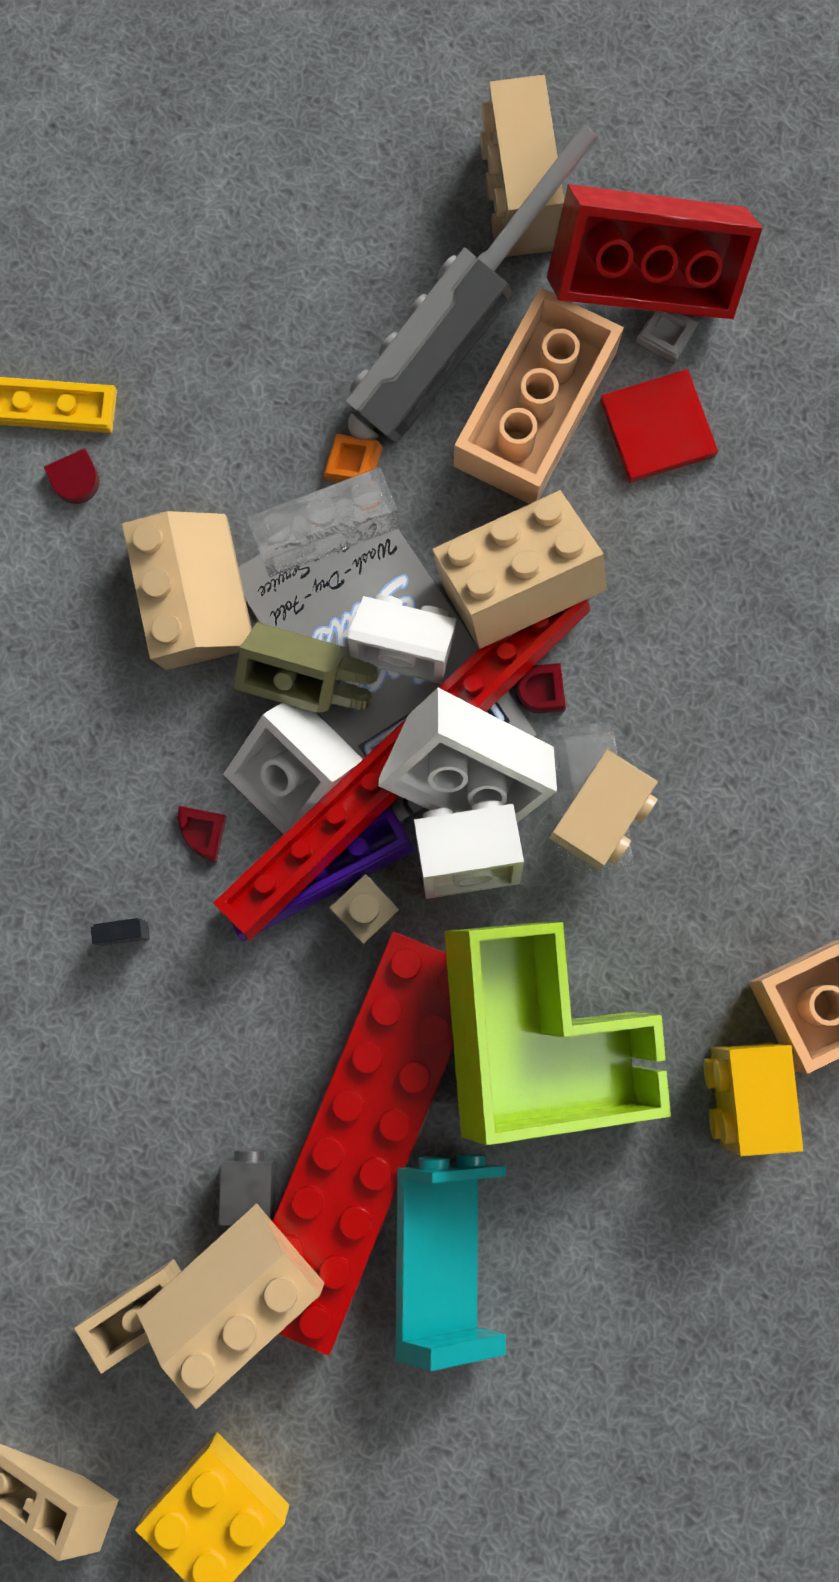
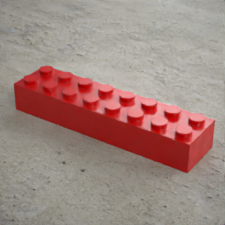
(366, 1130)

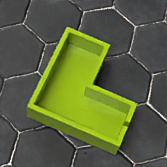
(524, 1058)

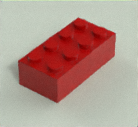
(652, 252)

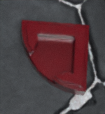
(202, 831)

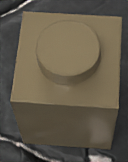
(365, 910)

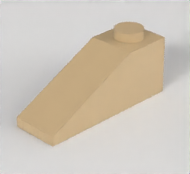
(53, 1505)

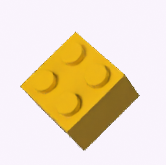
(754, 1099)
(213, 1516)

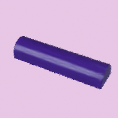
(372, 850)

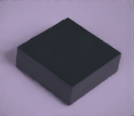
(119, 932)

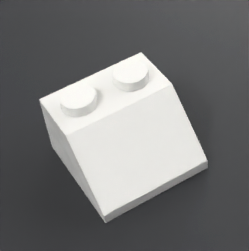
(402, 637)
(290, 764)
(469, 849)

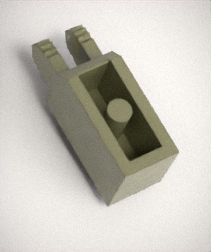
(301, 671)

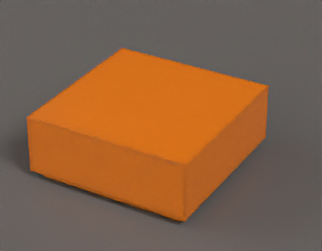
(351, 457)

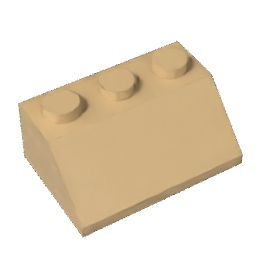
(187, 586)
(228, 1305)

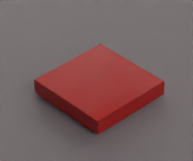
(658, 425)

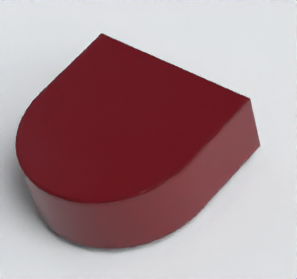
(74, 477)
(542, 689)

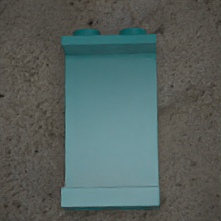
(441, 1264)

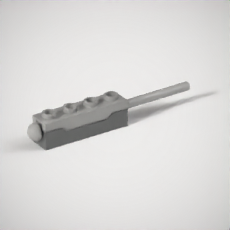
(447, 320)

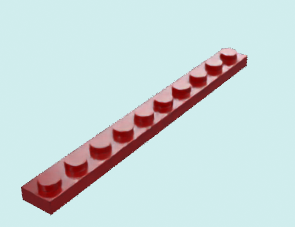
(358, 798)

